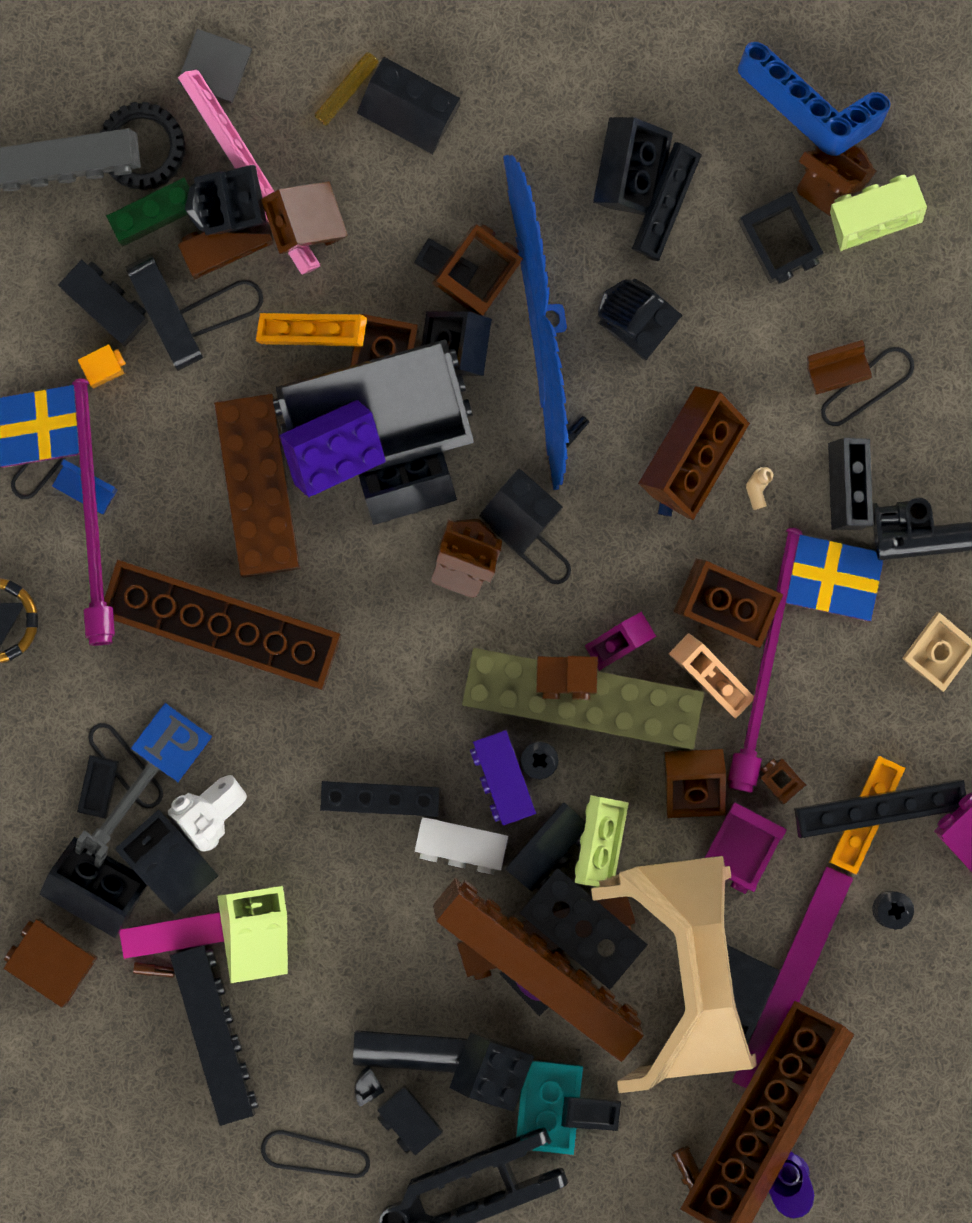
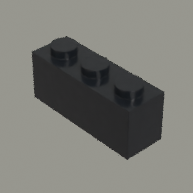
(104, 301)
(850, 484)

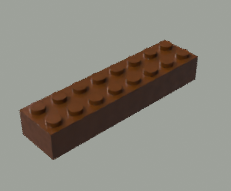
(222, 625)
(538, 969)
(768, 1118)

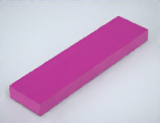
(171, 935)

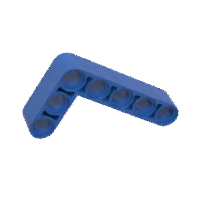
(805, 108)

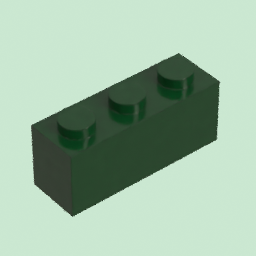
(150, 212)

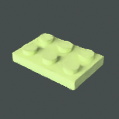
(600, 840)

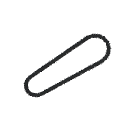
(219, 293)
(872, 363)
(313, 1170)

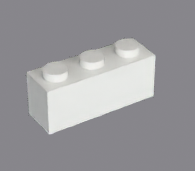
(461, 845)

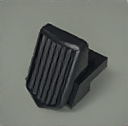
(226, 201)
(636, 316)

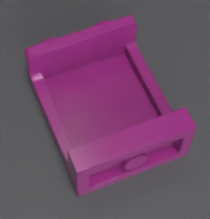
(746, 846)

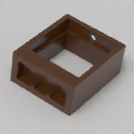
(461, 294)

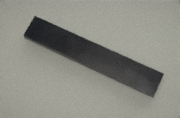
(879, 808)

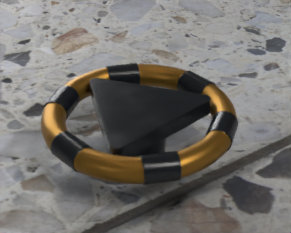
(8, 615)

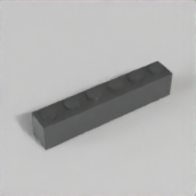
(69, 158)

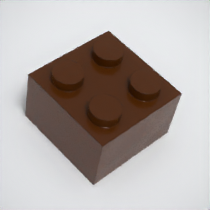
(383, 339)

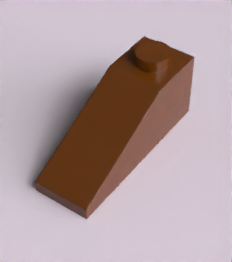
(211, 252)

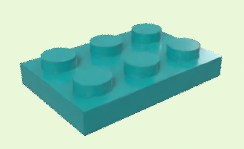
(543, 1103)

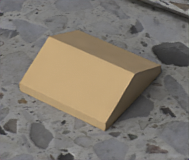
(939, 651)

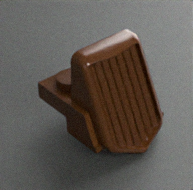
(833, 176)
(466, 557)

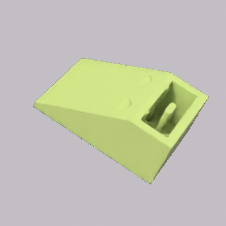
(255, 933)

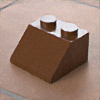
(695, 783)

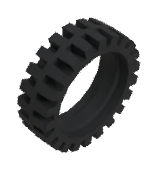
(176, 138)

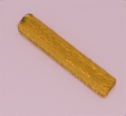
(346, 88)

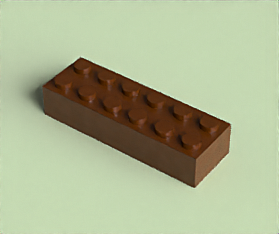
(257, 486)

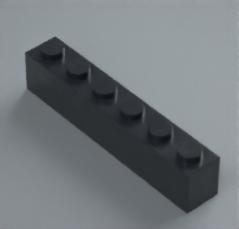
(213, 1035)

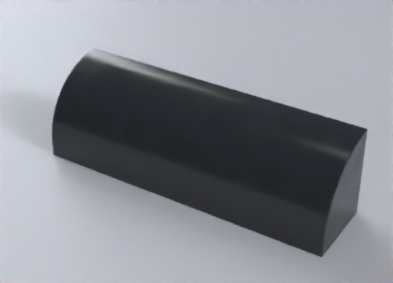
(407, 1051)

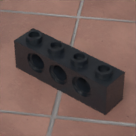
(380, 798)

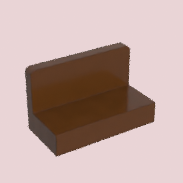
(838, 367)

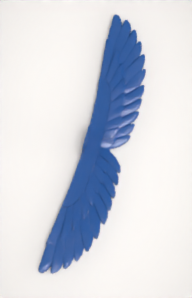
(543, 333)

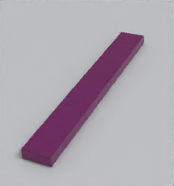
(797, 964)

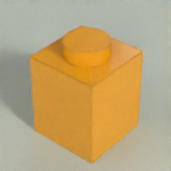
(102, 365)

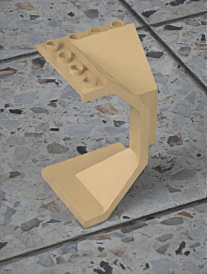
(690, 903)

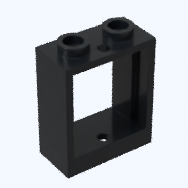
(767, 212)

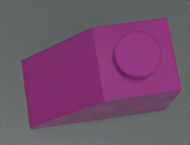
(620, 640)

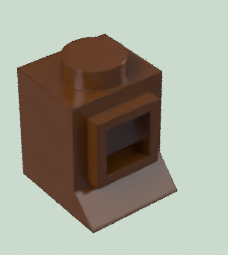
(790, 789)

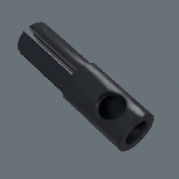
(572, 436)

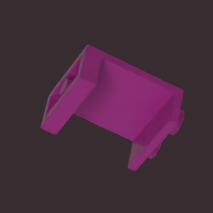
(956, 831)

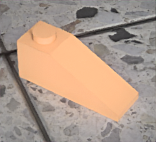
(711, 675)

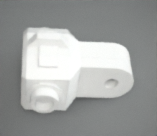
(203, 816)

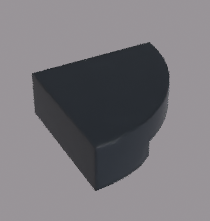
(367, 1086)

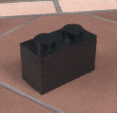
(409, 1121)

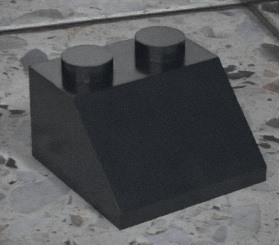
(465, 333)
(520, 511)

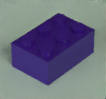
(332, 448)
(502, 778)

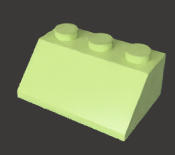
(877, 211)

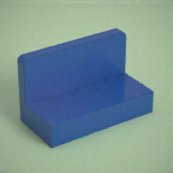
(70, 483)

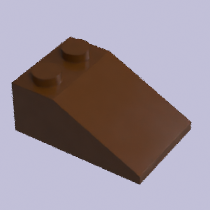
(728, 602)

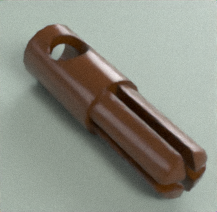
(149, 969)

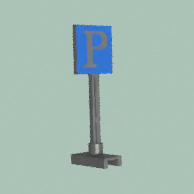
(168, 746)

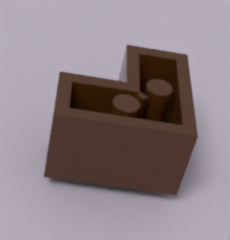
(567, 676)

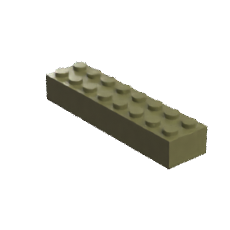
(619, 708)

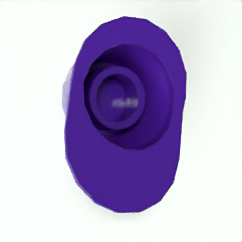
(792, 1188)

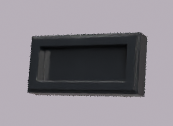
(434, 256)
(98, 786)
(591, 1113)

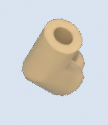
(756, 486)

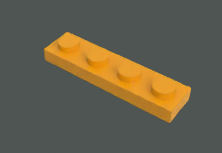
(311, 329)
(855, 842)

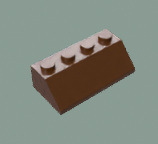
(694, 452)

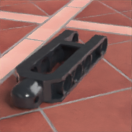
(411, 1209)

